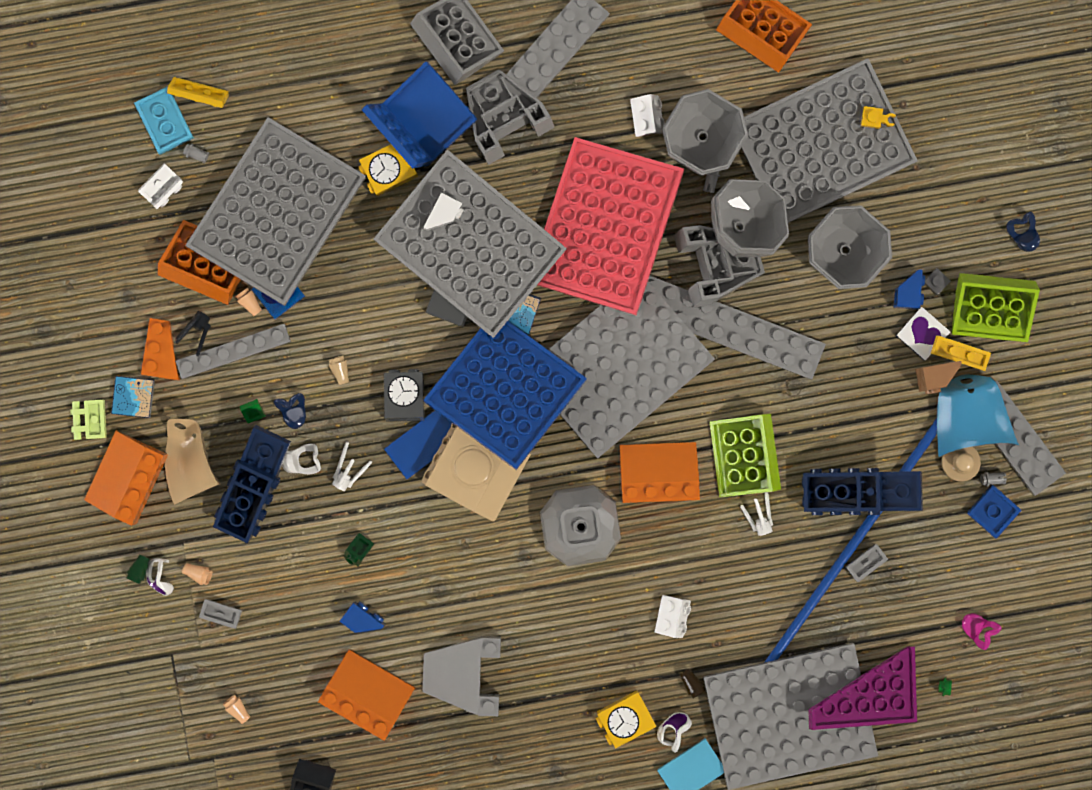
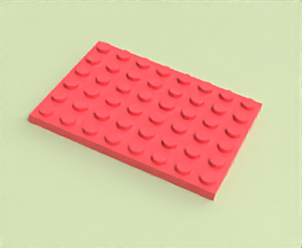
(611, 222)

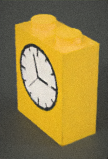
(386, 170)
(625, 719)

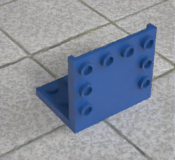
(421, 117)

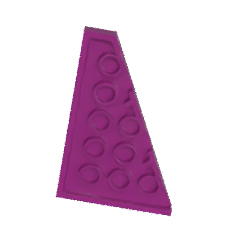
(875, 698)

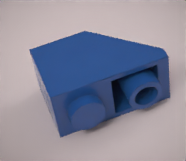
(908, 293)
(360, 619)

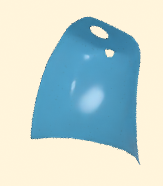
(973, 417)

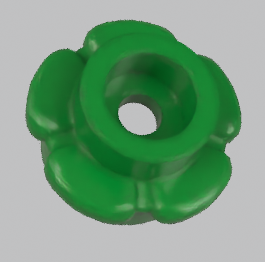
(945, 687)

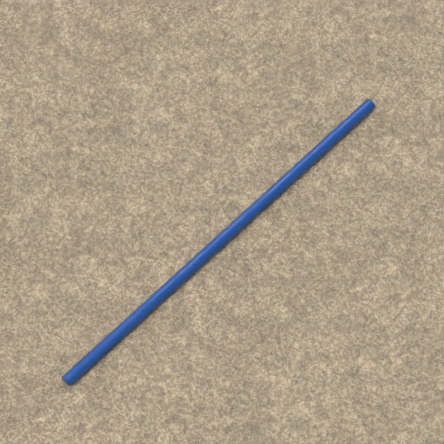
(845, 555)

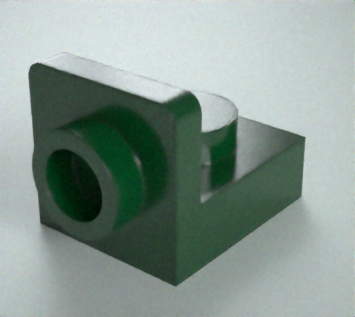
(358, 550)

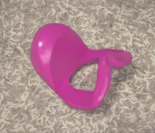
(974, 624)

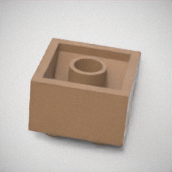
(935, 377)

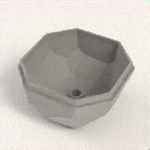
(707, 115)
(758, 214)
(866, 242)
(576, 506)

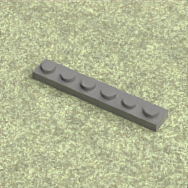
(233, 351)

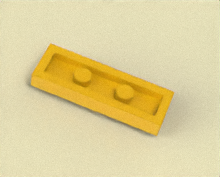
(197, 92)
(960, 352)

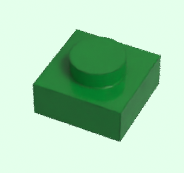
(252, 411)

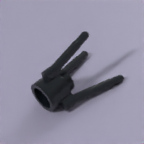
(198, 322)

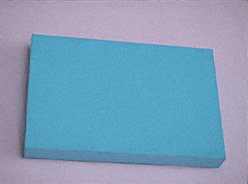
(163, 120)
(692, 768)

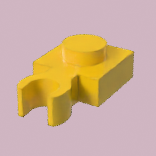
(874, 117)

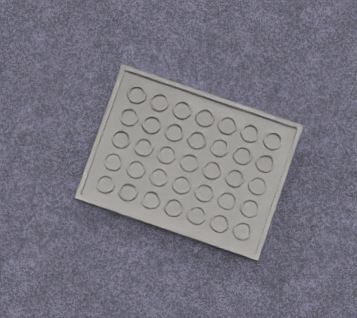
(815, 143)
(276, 211)
(478, 262)
(628, 367)
(765, 717)

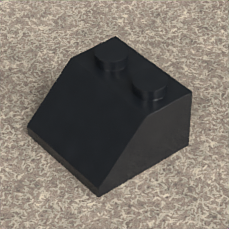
(312, 776)

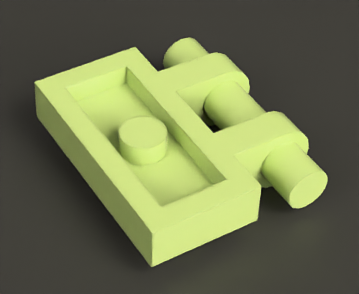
(94, 419)

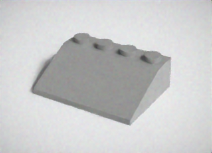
(456, 38)

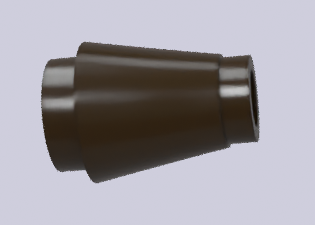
(692, 683)

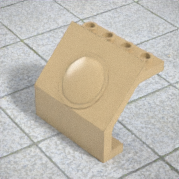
(471, 474)

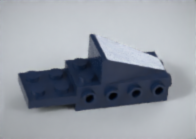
(252, 485)
(861, 491)

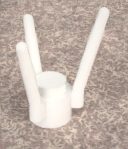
(342, 479)
(763, 524)

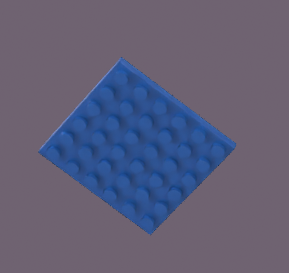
(505, 392)

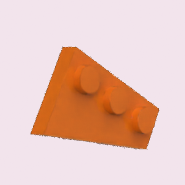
(159, 352)

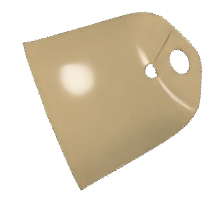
(187, 461)

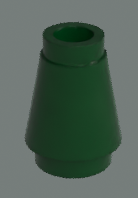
(138, 569)

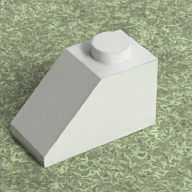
(444, 212)

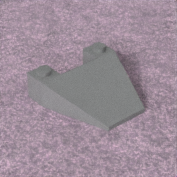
(500, 110)
(719, 269)
(455, 674)

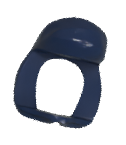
(1028, 240)
(293, 416)

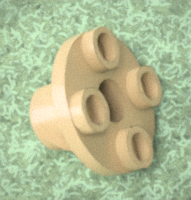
(961, 464)

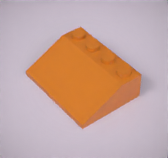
(764, 30)
(194, 271)
(659, 472)
(125, 478)
(366, 694)

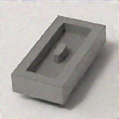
(866, 563)
(220, 613)

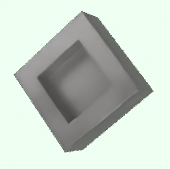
(936, 281)

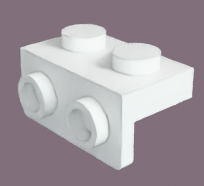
(647, 115)
(161, 186)
(672, 616)

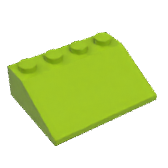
(994, 307)
(745, 455)

